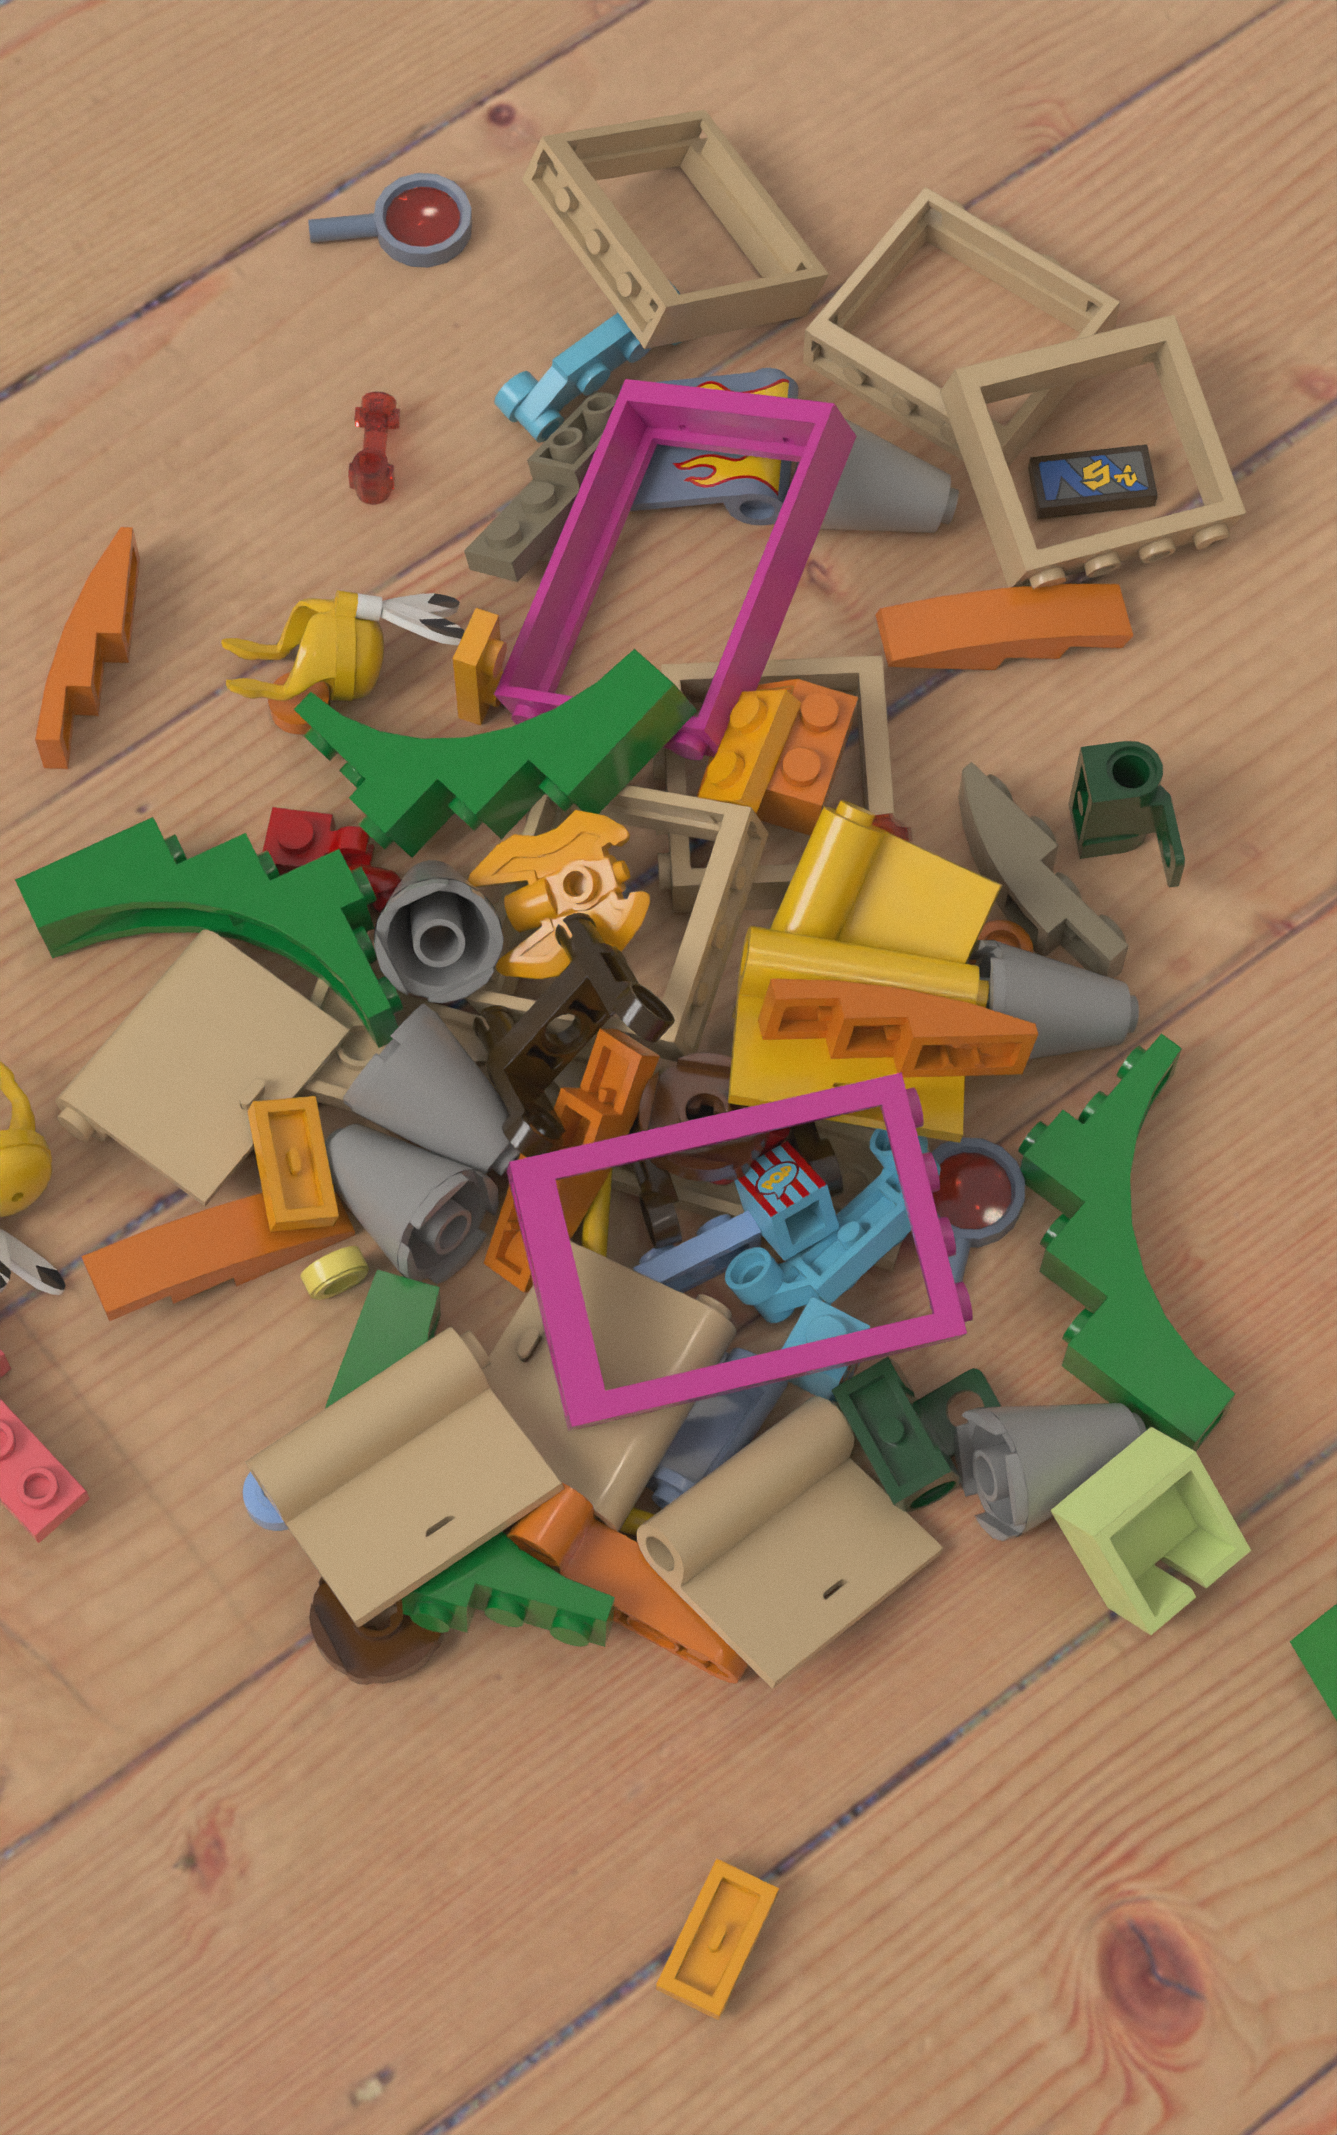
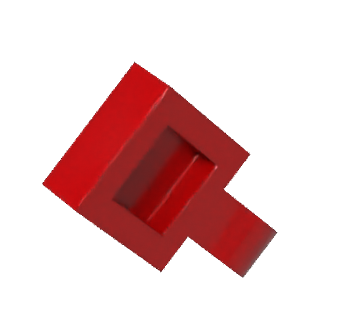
(304, 836)

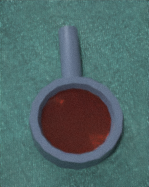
(416, 221)
(978, 1194)

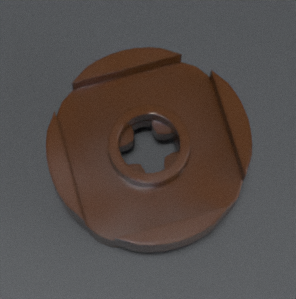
(681, 1091)
(369, 1653)

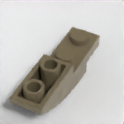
(537, 515)
(1022, 857)

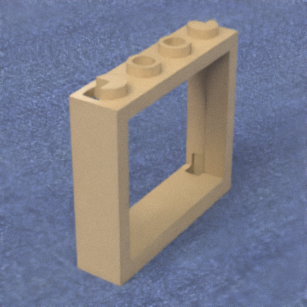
(565, 185)
(986, 249)
(1067, 362)
(851, 675)
(712, 924)

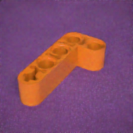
(584, 1550)

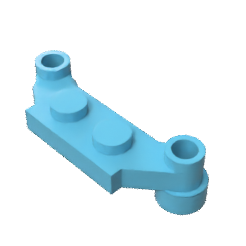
(575, 371)
(825, 1270)

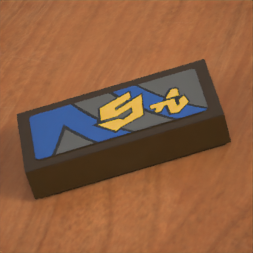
(1092, 481)

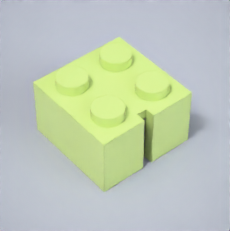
(1148, 1508)

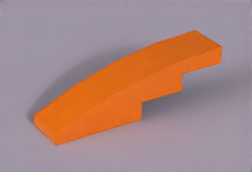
(1003, 623)
(94, 634)
(917, 1029)
(592, 1113)
(202, 1253)

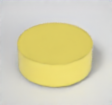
(335, 1273)

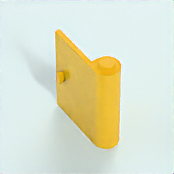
(883, 891)
(794, 1067)

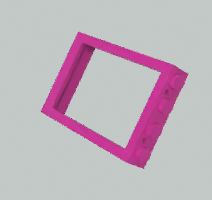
(693, 419)
(559, 1288)

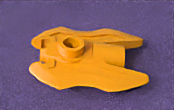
(566, 875)

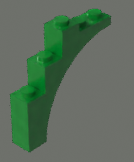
(571, 754)
(149, 886)
(1091, 1252)
(498, 1574)

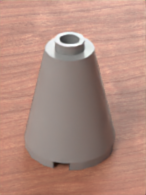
(889, 490)
(438, 934)
(1067, 1003)
(434, 1095)
(411, 1200)
(1035, 1457)

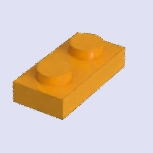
(478, 666)
(750, 747)
(292, 1163)
(717, 1939)

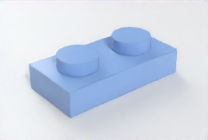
(703, 1255)

